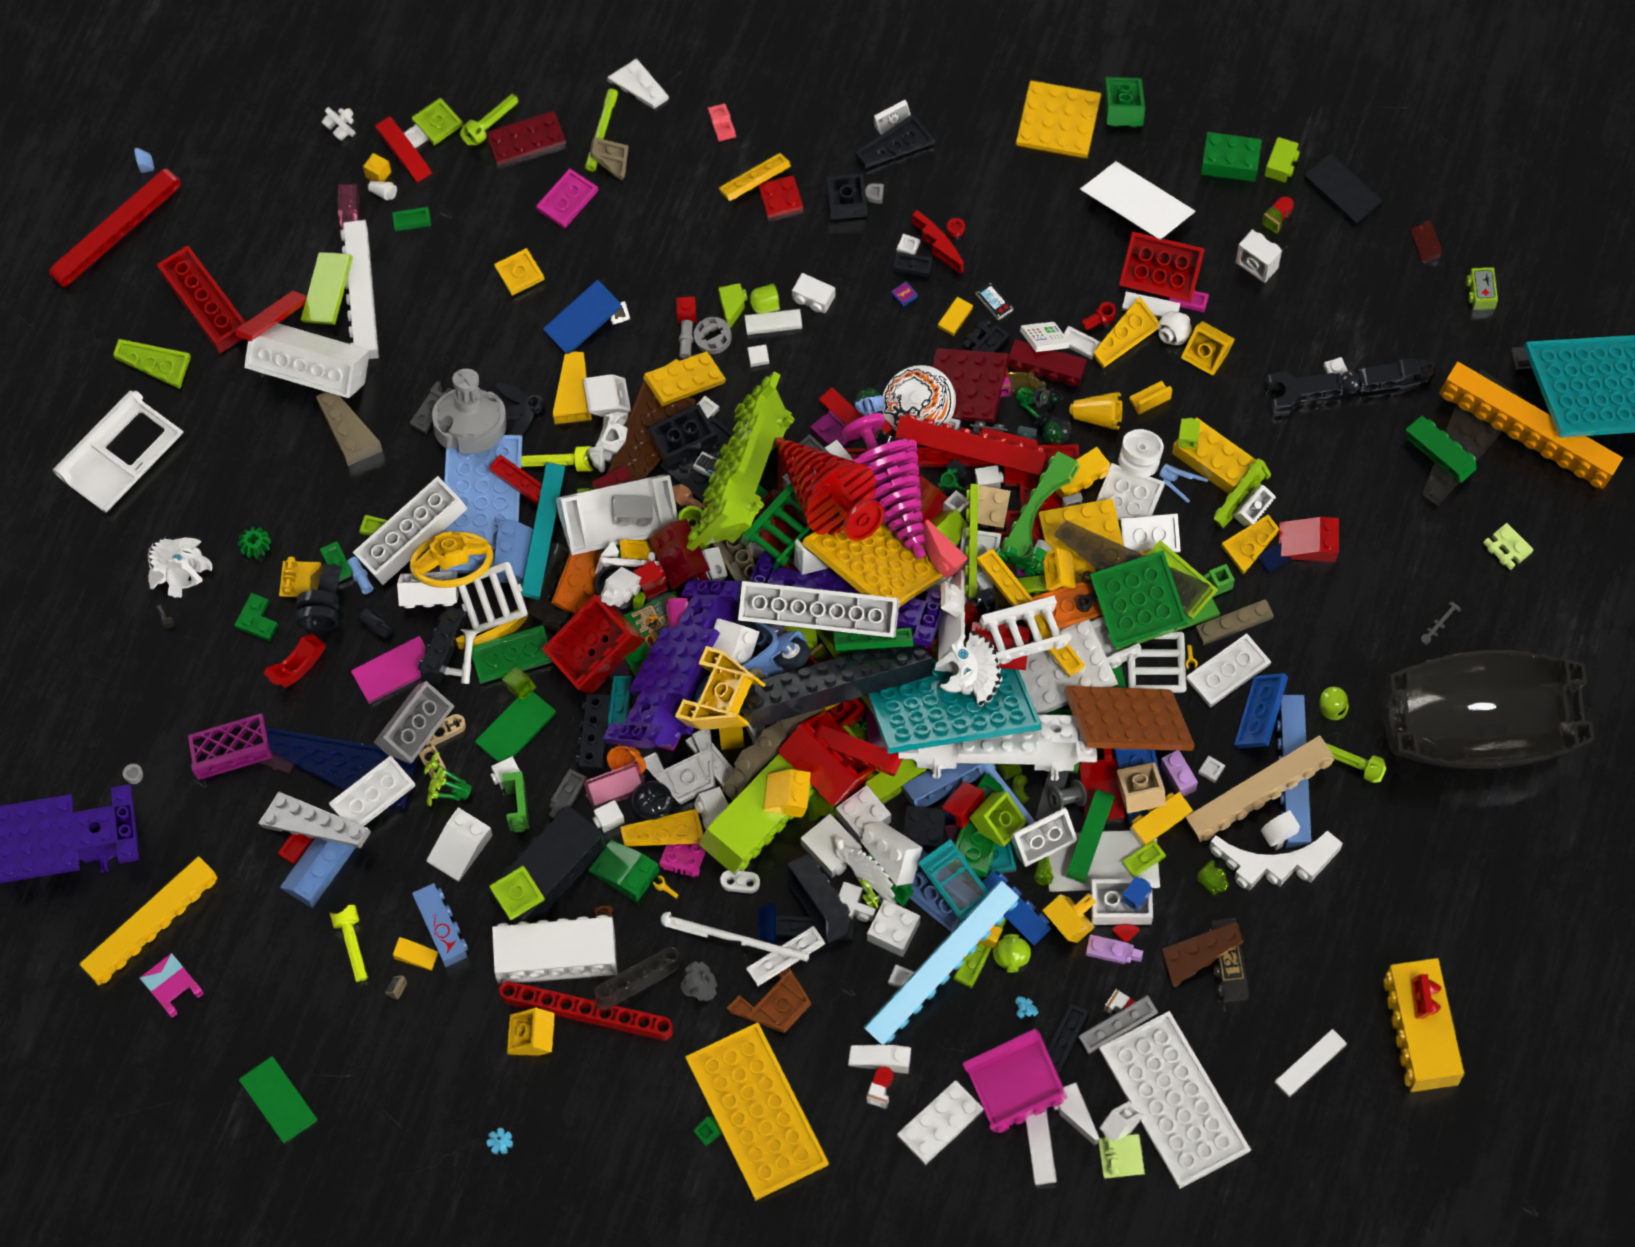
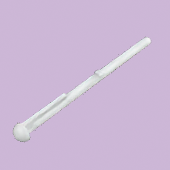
(702, 930)

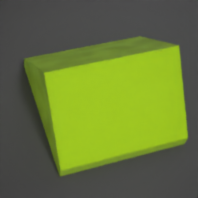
(951, 525)

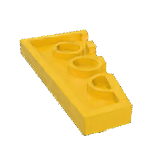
(667, 830)

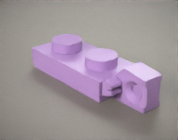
(1112, 950)

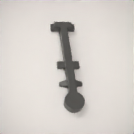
(1426, 638)

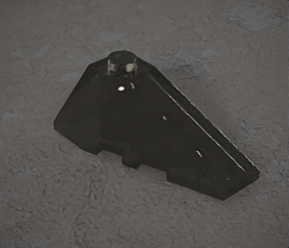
(554, 568)

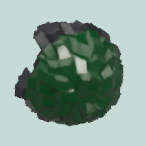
(1056, 431)

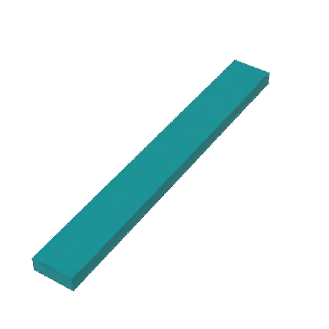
(542, 531)

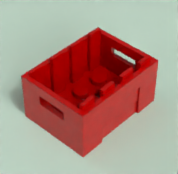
(584, 632)
(830, 773)

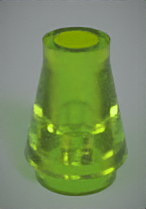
(1044, 872)

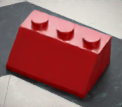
(1009, 643)

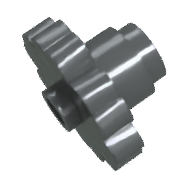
(699, 982)

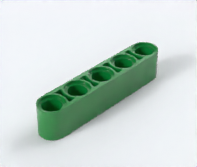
(1090, 836)

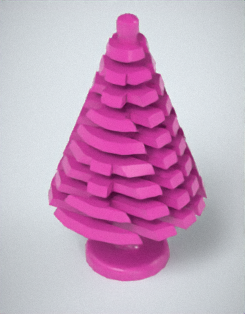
(896, 480)

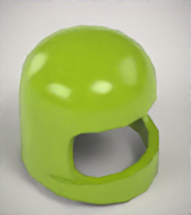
(765, 299)
(1332, 702)

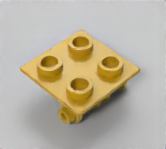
(296, 577)

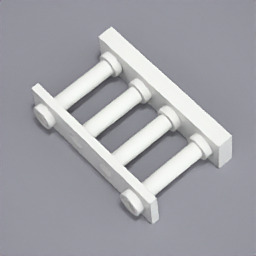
(1027, 612)

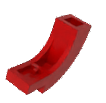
(297, 663)

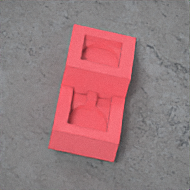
(721, 122)

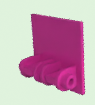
(683, 857)

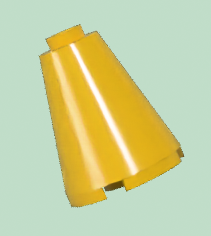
(1099, 410)

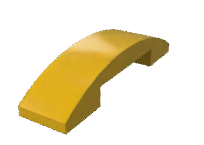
(495, 633)

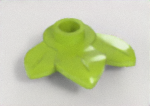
(870, 897)

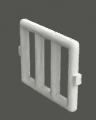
(507, 616)
(1180, 670)

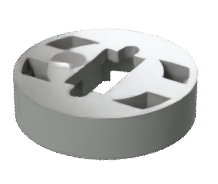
(712, 324)

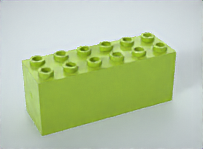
(744, 825)

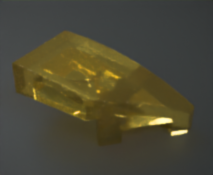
(1021, 379)

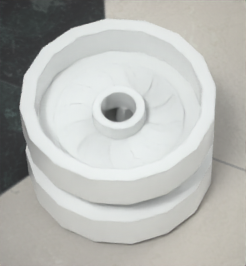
(1140, 453)

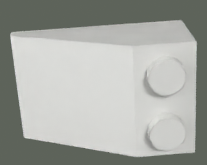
(459, 844)

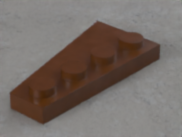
(1193, 954)

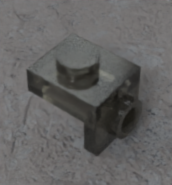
(556, 619)

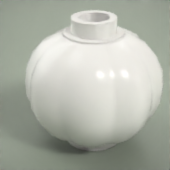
(1174, 328)

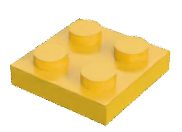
(519, 272)

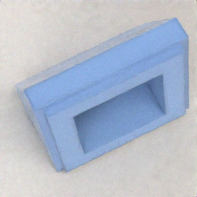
(144, 160)

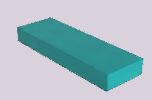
(620, 699)

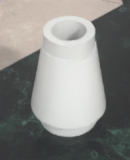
(383, 189)

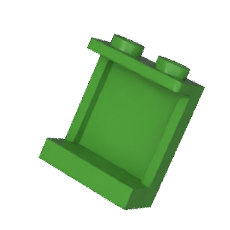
(515, 784)

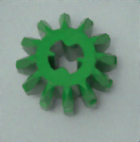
(261, 542)

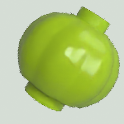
(1011, 953)

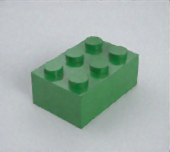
(1231, 156)

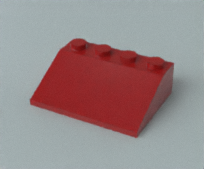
(1162, 267)

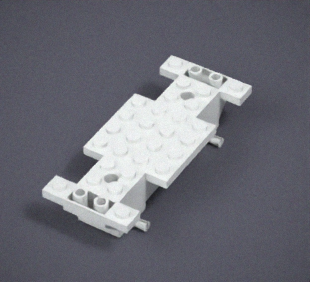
(1051, 749)

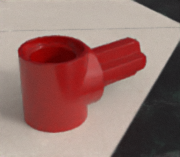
(1099, 317)

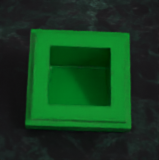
(708, 1130)

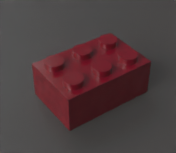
(675, 558)

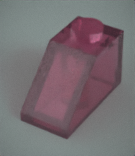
(348, 203)

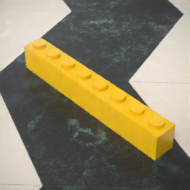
(148, 921)

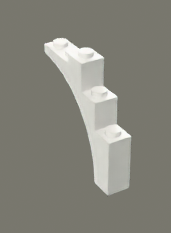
(1251, 867)

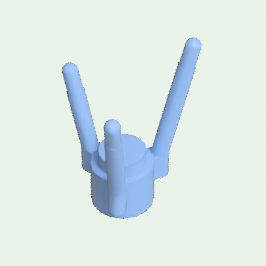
(1171, 473)

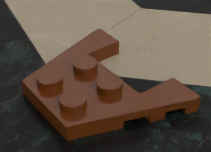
(779, 1007)

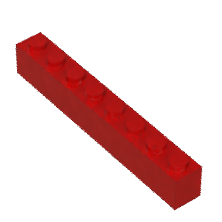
(972, 445)

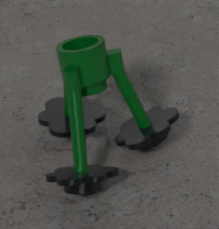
(1040, 397)
(950, 478)

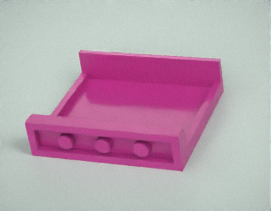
(1016, 1081)

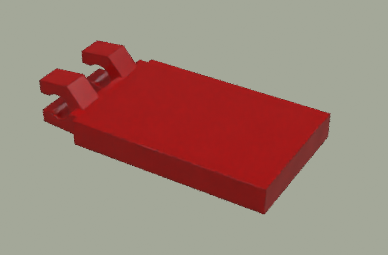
(1102, 776)

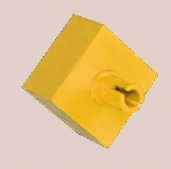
(1070, 916)

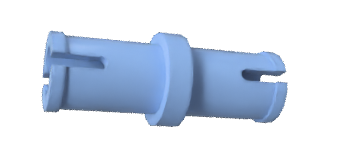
(360, 575)

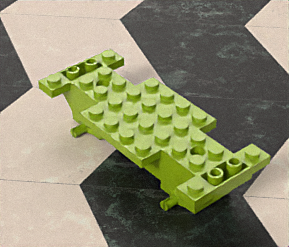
(732, 487)

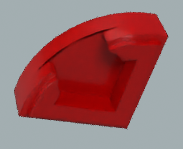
(1125, 932)

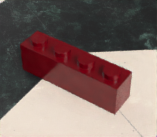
(1048, 364)

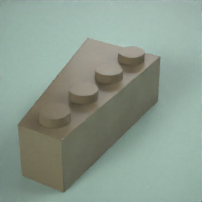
(348, 430)
(737, 559)

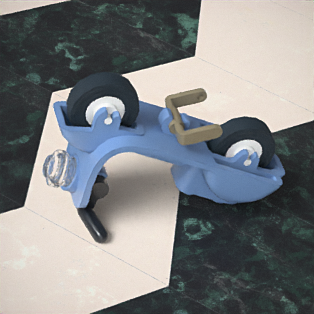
(778, 653)

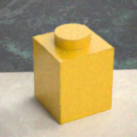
(377, 168)

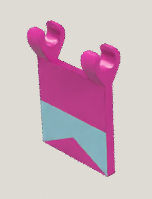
(168, 981)

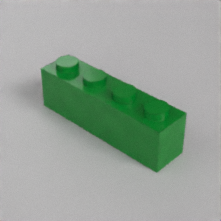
(1441, 449)

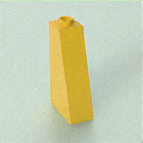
(571, 396)

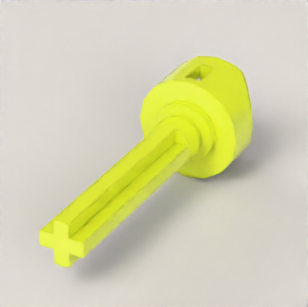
(579, 458)
(346, 920)

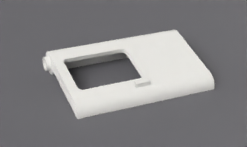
(100, 473)

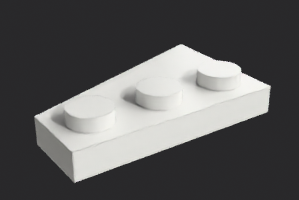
(640, 83)

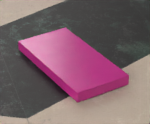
(390, 670)

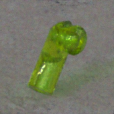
(1017, 788)

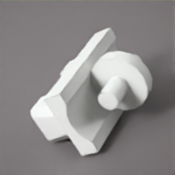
(343, 128)

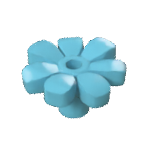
(1025, 1007)
(500, 1141)

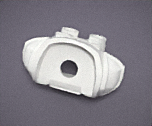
(610, 440)

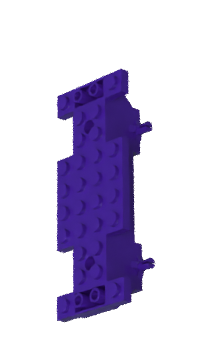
(916, 614)
(674, 668)
(51, 838)

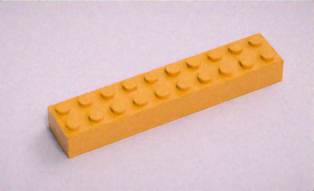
(1529, 425)

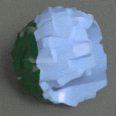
(869, 401)

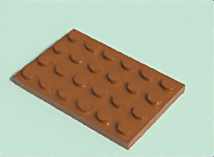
(1128, 718)

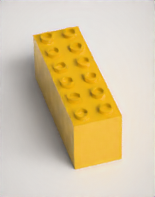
(1429, 1043)

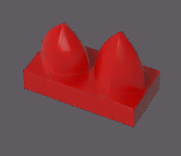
(1422, 990)

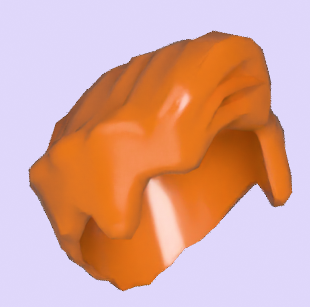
(623, 756)

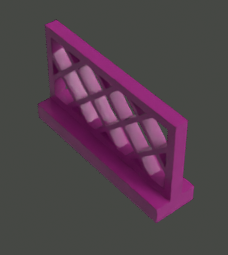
(231, 759)

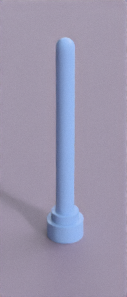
(990, 769)

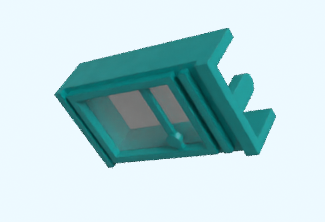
(954, 879)

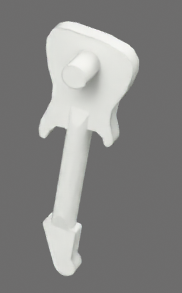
(629, 562)

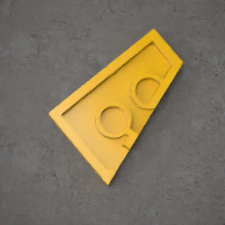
(1250, 543)

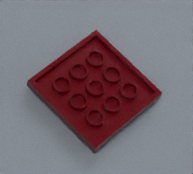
(976, 381)

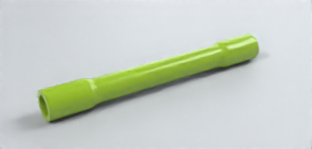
(609, 104)

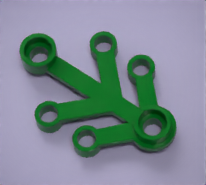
(1023, 562)

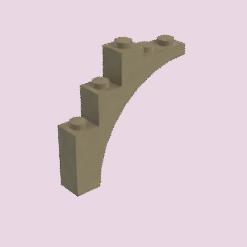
(756, 757)

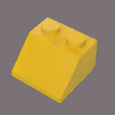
(1207, 348)
(787, 792)
(530, 1032)

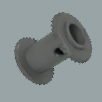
(1059, 798)

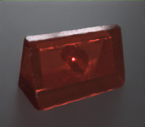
(1427, 242)

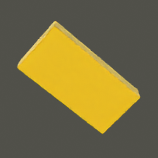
(955, 316)
(634, 549)

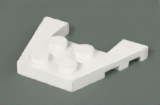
(690, 775)

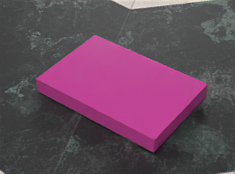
(567, 198)

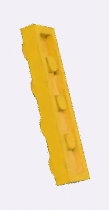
(754, 177)

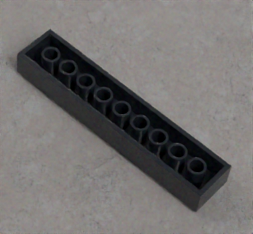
(834, 682)

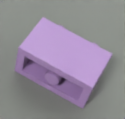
(1178, 773)

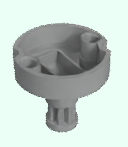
(468, 416)

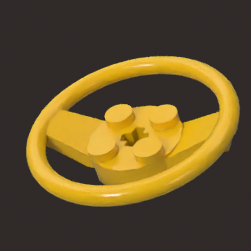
(448, 551)

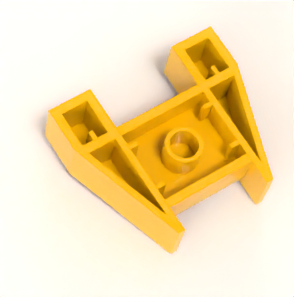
(721, 695)

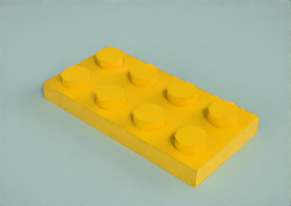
(684, 378)

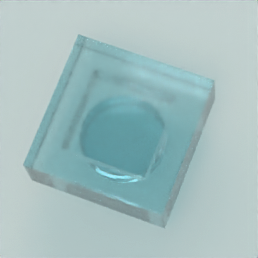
(1027, 432)

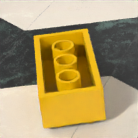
(1216, 458)

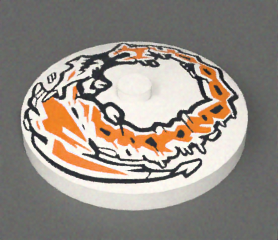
(919, 392)

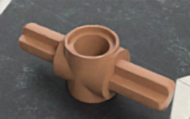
(684, 497)

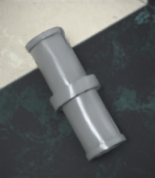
(686, 339)

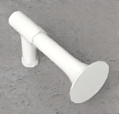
(466, 667)

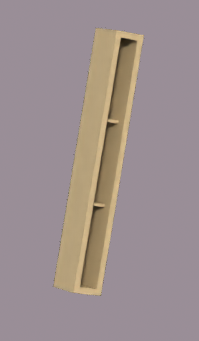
(1260, 788)

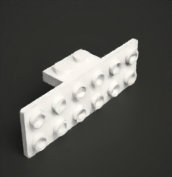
(952, 620)

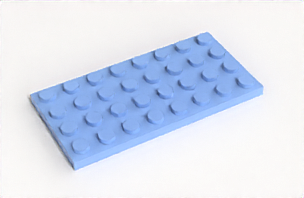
(483, 494)

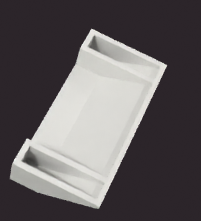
(589, 516)

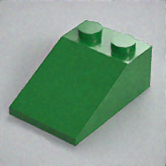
(1124, 101)
(625, 869)

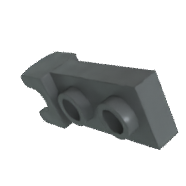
(423, 418)

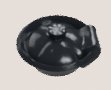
(652, 800)

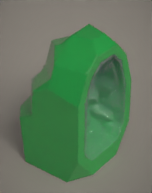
(989, 785)

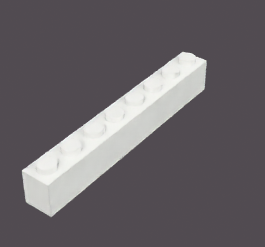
(360, 287)

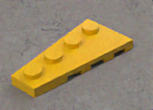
(1128, 332)

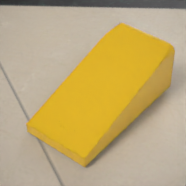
(415, 954)

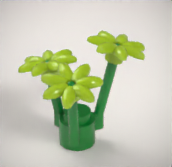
(459, 788)

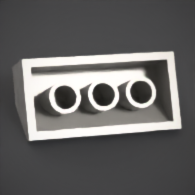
(414, 723)

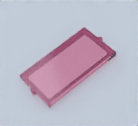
(613, 785)

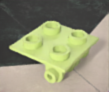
(1121, 1156)

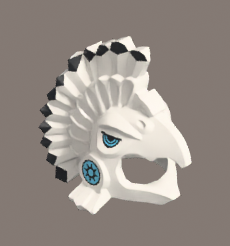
(175, 562)
(974, 668)

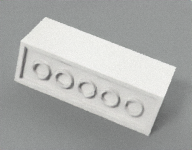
(309, 360)
(554, 950)

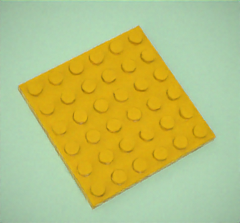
(876, 564)

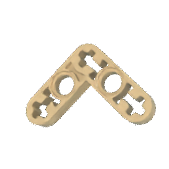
(434, 740)

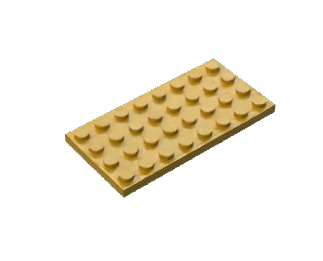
(757, 1111)

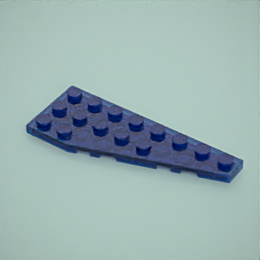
(333, 759)

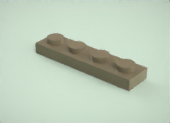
(1234, 622)

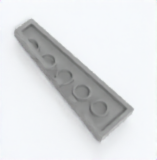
(302, 818)

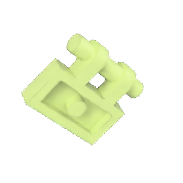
(1512, 543)

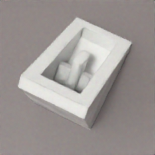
(807, 561)

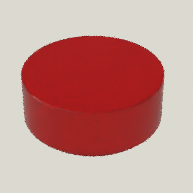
(955, 227)

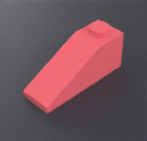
(942, 551)

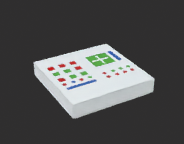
(1044, 336)

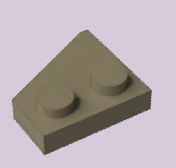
(610, 155)

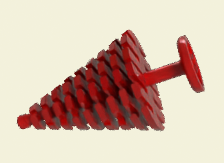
(832, 491)

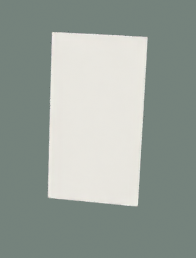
(1137, 200)
(1106, 864)

